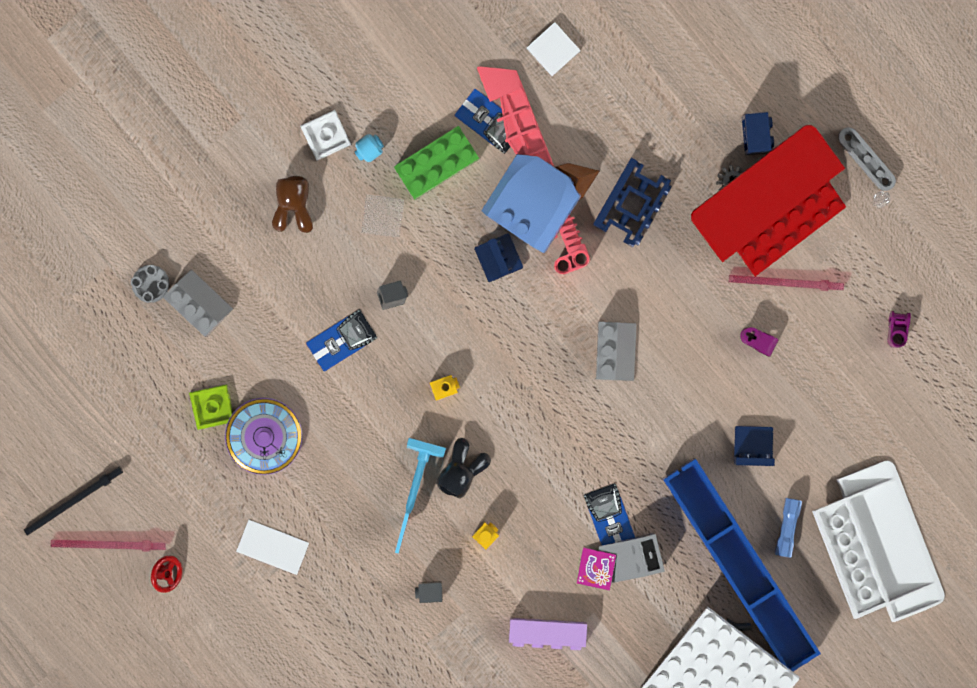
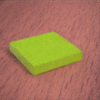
(211, 406)

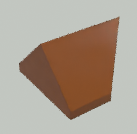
(581, 176)

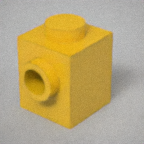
(444, 387)
(486, 534)

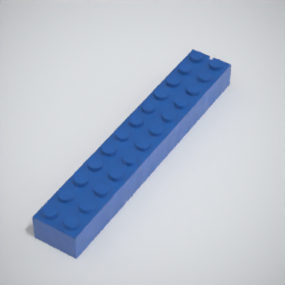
(741, 565)

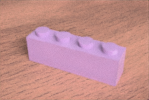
(547, 632)

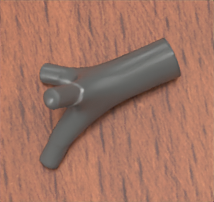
(740, 626)

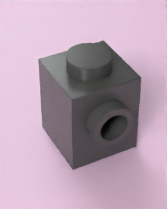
(392, 295)
(429, 592)

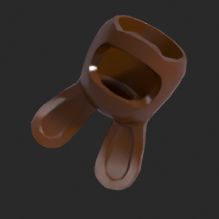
(292, 195)

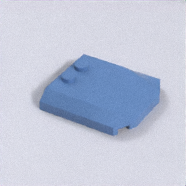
(532, 201)

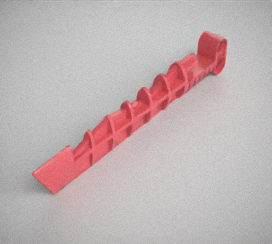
(526, 139)

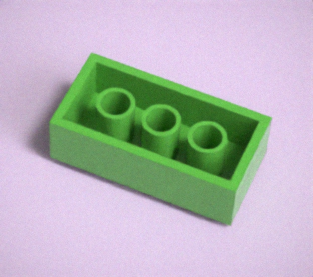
(436, 163)

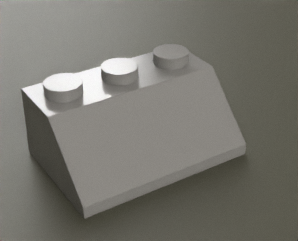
(198, 303)
(615, 351)

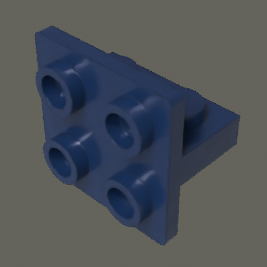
(498, 257)

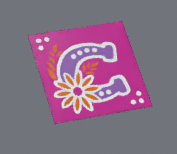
(596, 569)

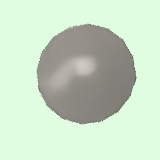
(150, 283)

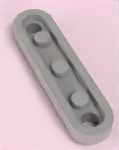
(866, 159)

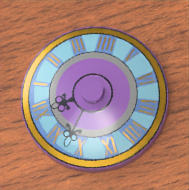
(263, 436)

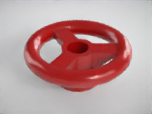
(164, 572)

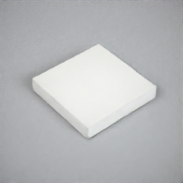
(553, 49)
(325, 135)

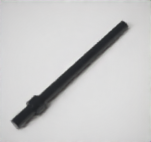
(104, 480)

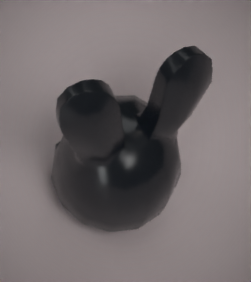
(457, 477)

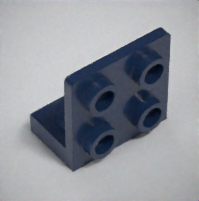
(753, 446)

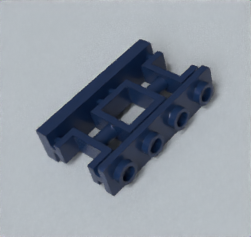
(619, 195)

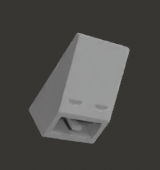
(635, 557)

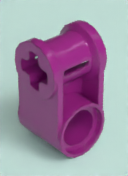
(898, 327)
(762, 341)

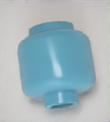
(369, 148)

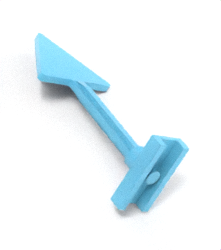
(425, 450)

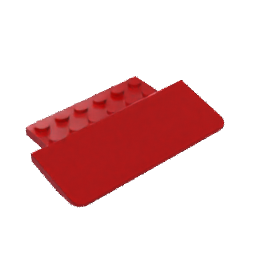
(773, 202)

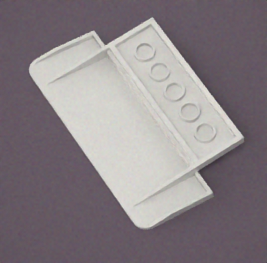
(878, 545)

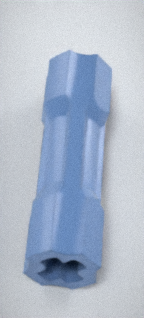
(786, 540)

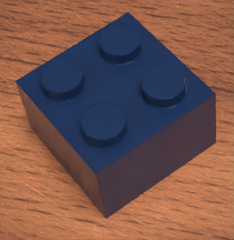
(757, 133)

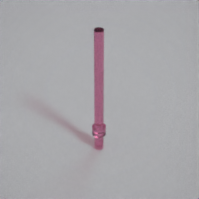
(823, 285)
(145, 545)

